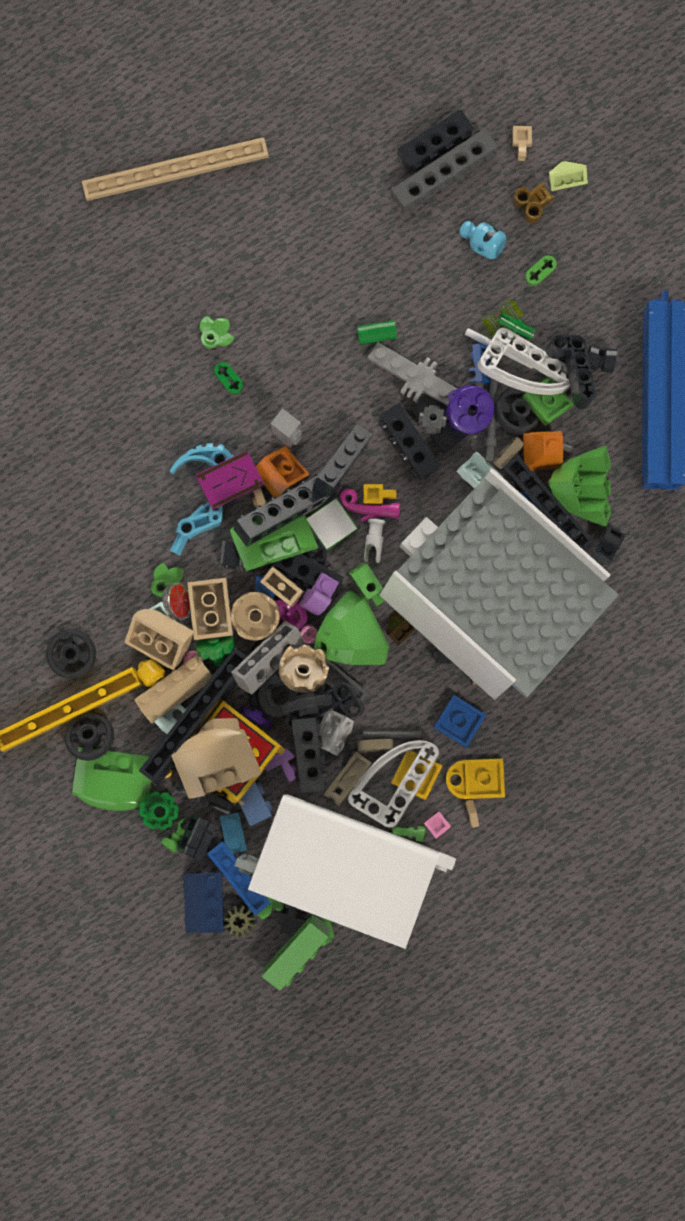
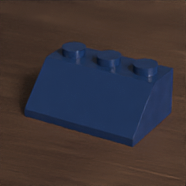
(204, 902)

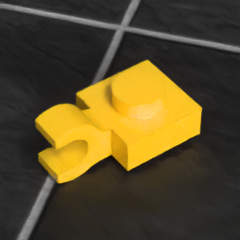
(375, 494)

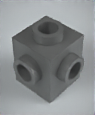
(429, 426)

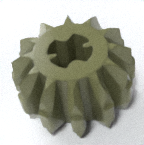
(242, 915)

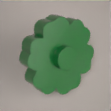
(215, 649)
(158, 810)

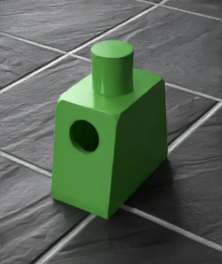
(361, 577)

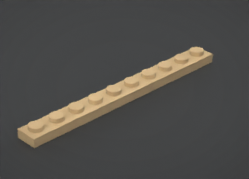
(175, 169)

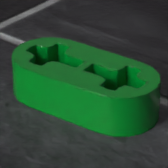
(231, 375)

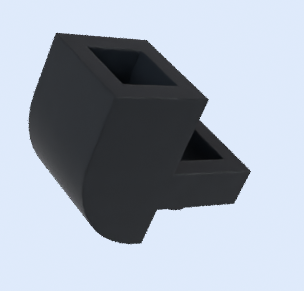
(608, 546)
(290, 922)

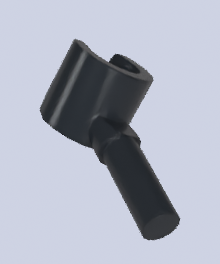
(348, 753)

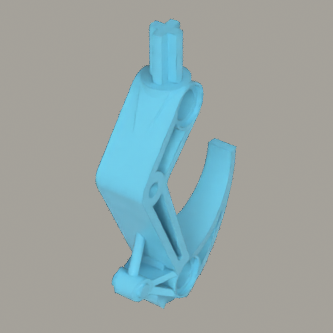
(199, 519)

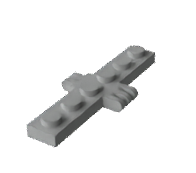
(418, 377)

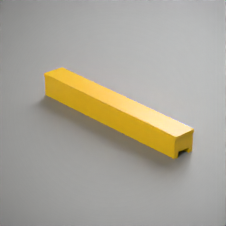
(69, 709)

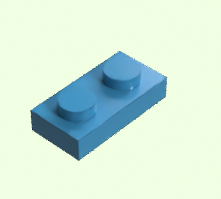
(233, 833)

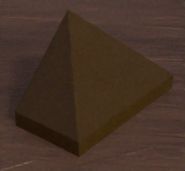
(399, 628)

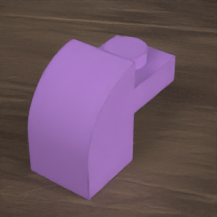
(318, 598)
(289, 769)

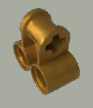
(535, 201)

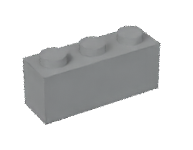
(286, 428)

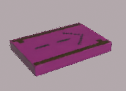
(229, 480)

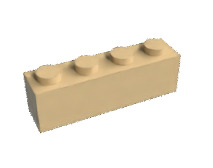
(173, 689)

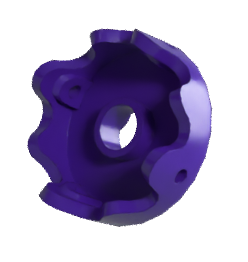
(460, 401)

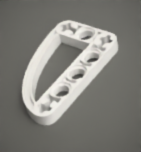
(525, 355)
(401, 791)

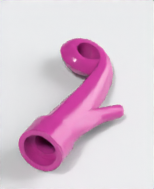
(372, 511)

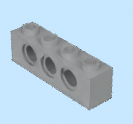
(266, 657)

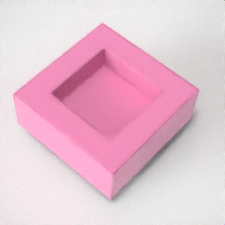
(437, 824)

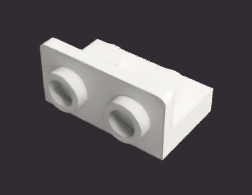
(334, 731)

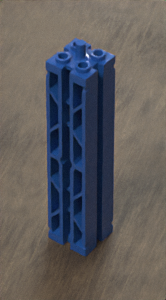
(663, 394)

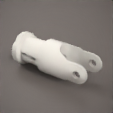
(374, 538)

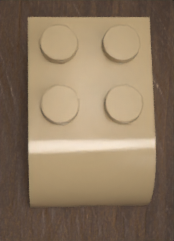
(210, 608)
(159, 637)

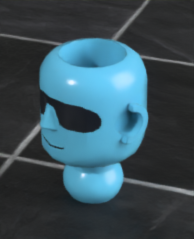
(484, 239)

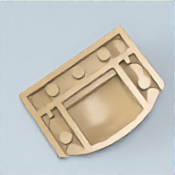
(215, 761)

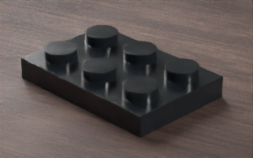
(448, 435)

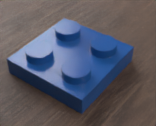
(459, 721)

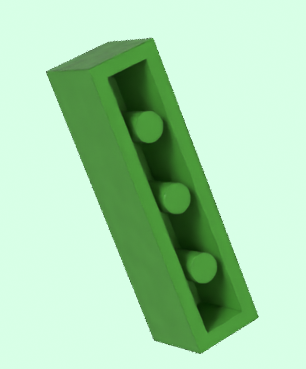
(296, 952)

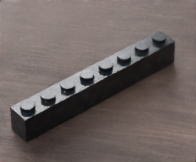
(194, 717)

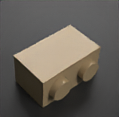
(282, 586)

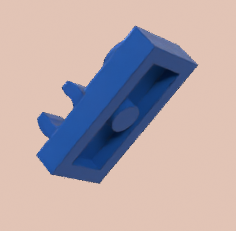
(478, 351)

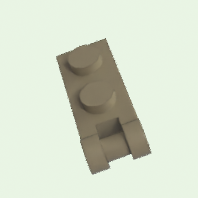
(348, 778)

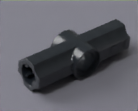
(214, 799)

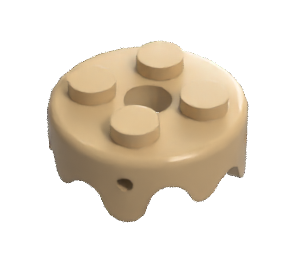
(245, 625)
(305, 658)

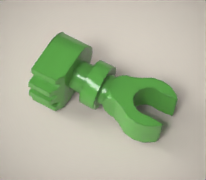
(419, 833)
(172, 843)

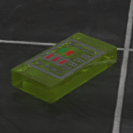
(510, 309)

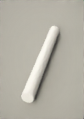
(486, 341)

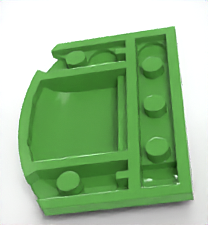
(284, 543)
(111, 781)

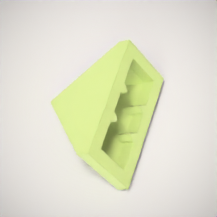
(567, 175)

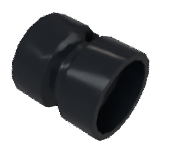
(602, 359)

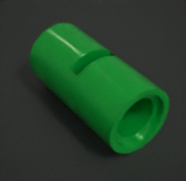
(377, 332)

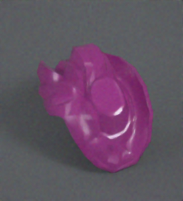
(294, 615)

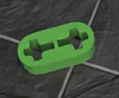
(543, 273)

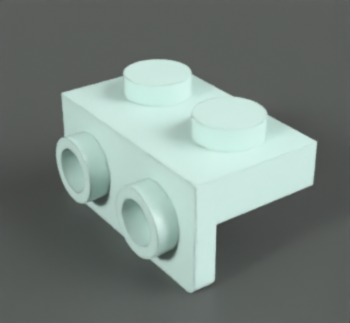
(475, 470)

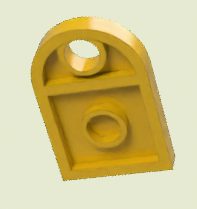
(478, 779)

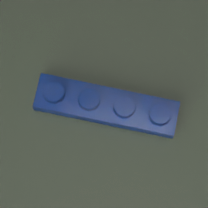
(240, 881)

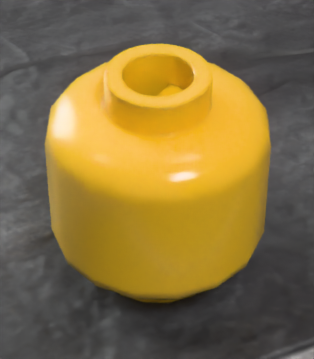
(150, 672)

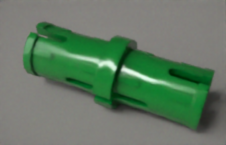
(516, 325)

